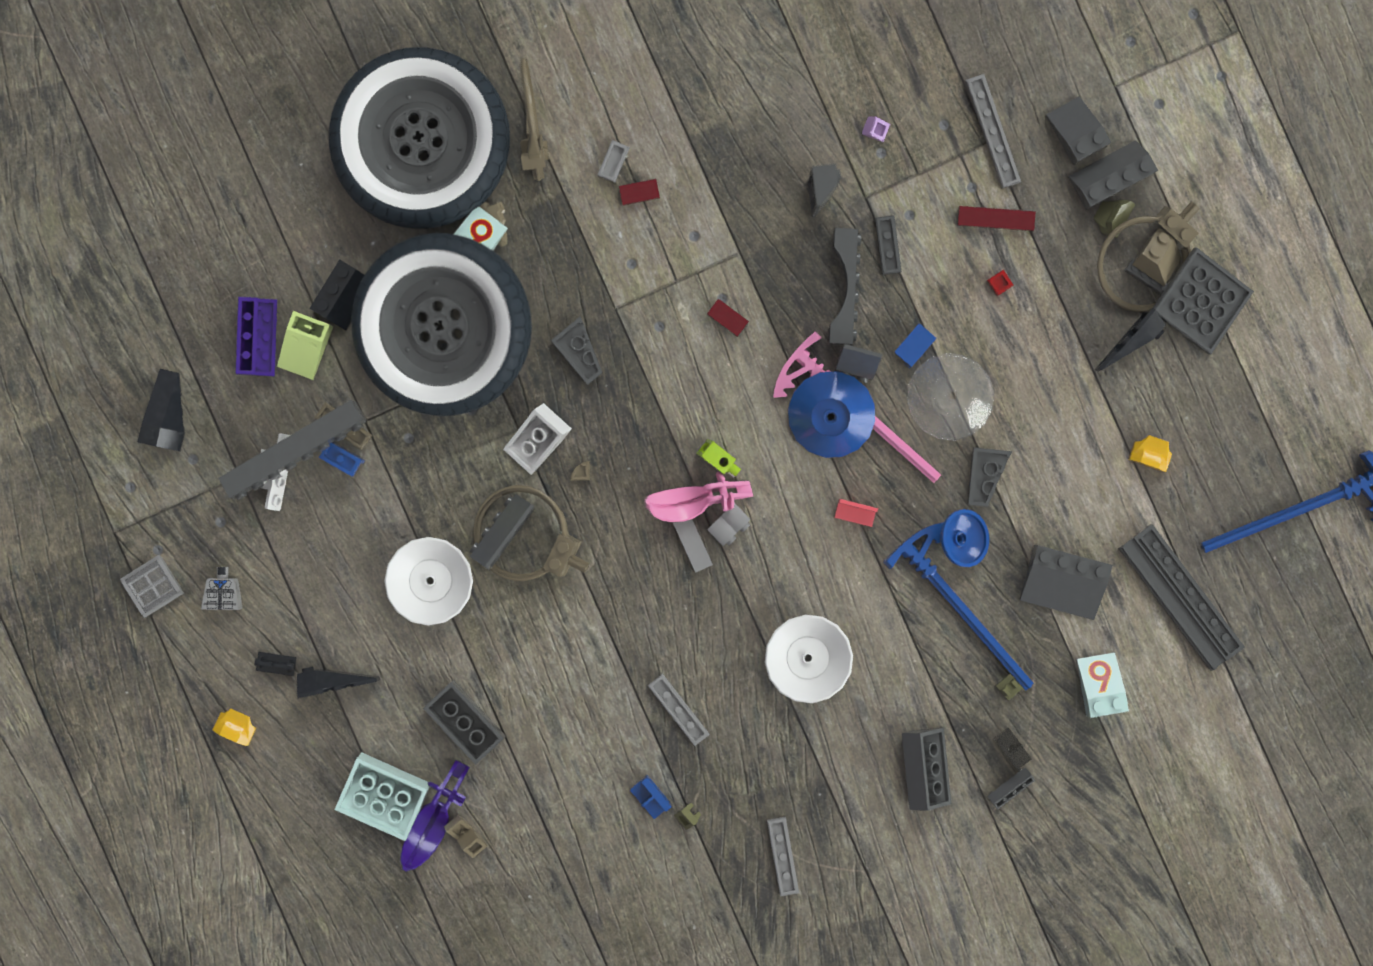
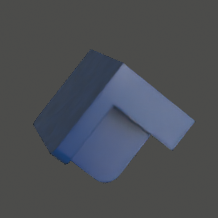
(915, 345)
(341, 458)
(651, 797)

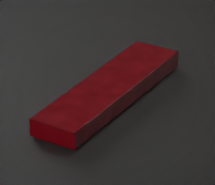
(996, 218)

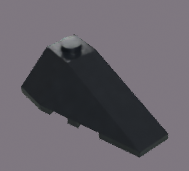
(1142, 331)
(163, 417)
(318, 681)

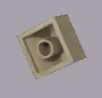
(1158, 257)

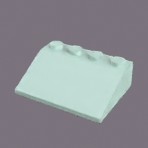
(382, 796)

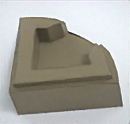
(581, 472)

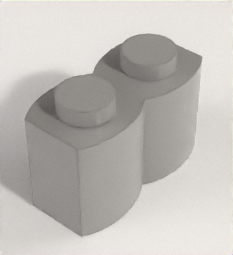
(728, 525)

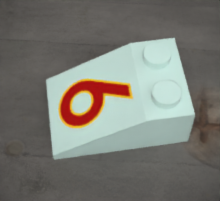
(482, 228)
(1102, 685)

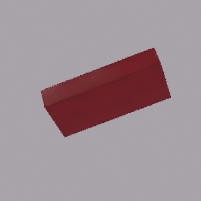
(639, 192)
(727, 317)

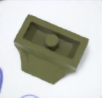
(1113, 214)

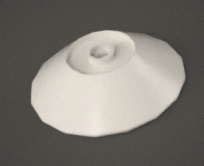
(408, 584)
(811, 679)

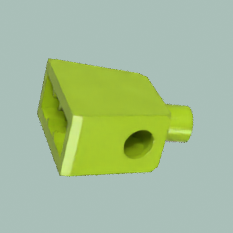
(713, 453)

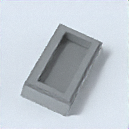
(613, 161)

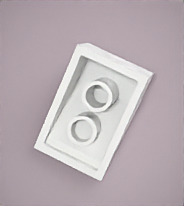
(537, 438)

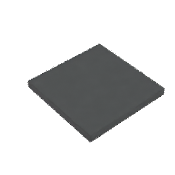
(1202, 300)

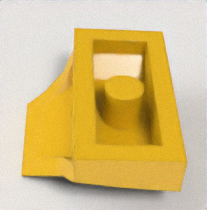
(1151, 453)
(235, 727)

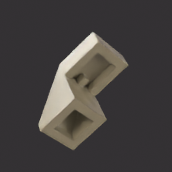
(466, 836)

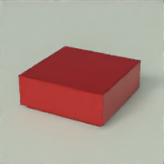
(1000, 283)

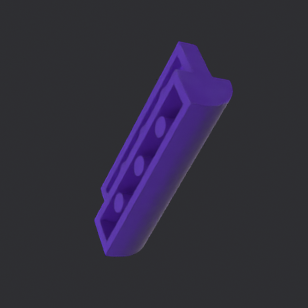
(256, 336)

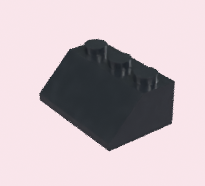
(338, 295)

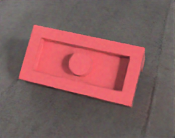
(855, 512)

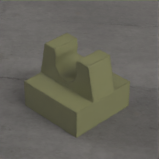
(1008, 686)
(686, 818)

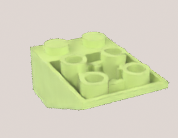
(304, 345)

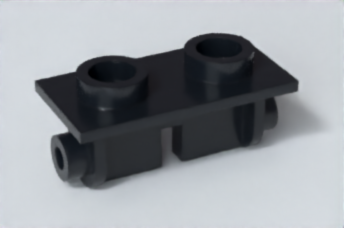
(275, 663)

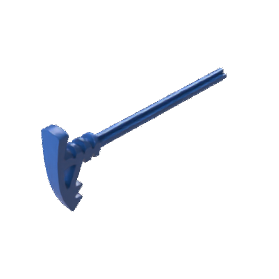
(1353, 487)
(929, 572)

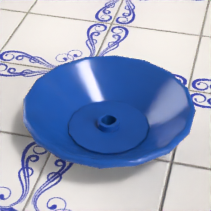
(833, 394)

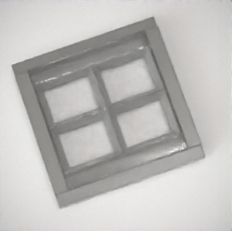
(152, 586)

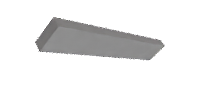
(993, 131)

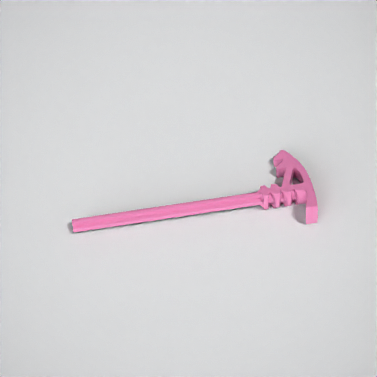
(801, 355)

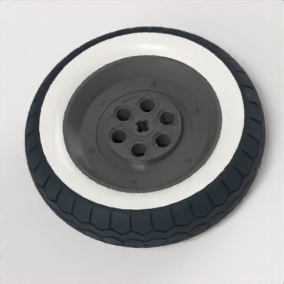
(382, 101)
(492, 321)

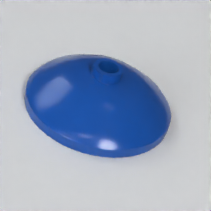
(971, 535)

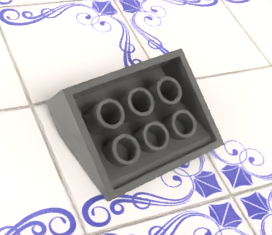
(1065, 582)

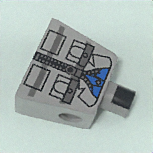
(222, 592)

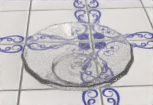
(930, 398)

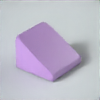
(875, 128)

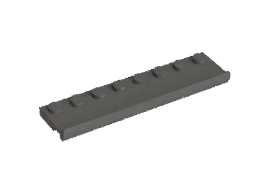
(1181, 597)

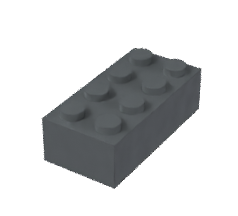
(464, 722)

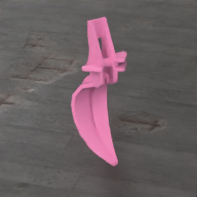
(689, 502)

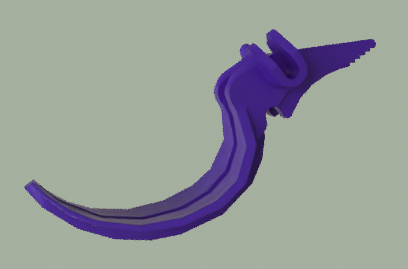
(430, 822)

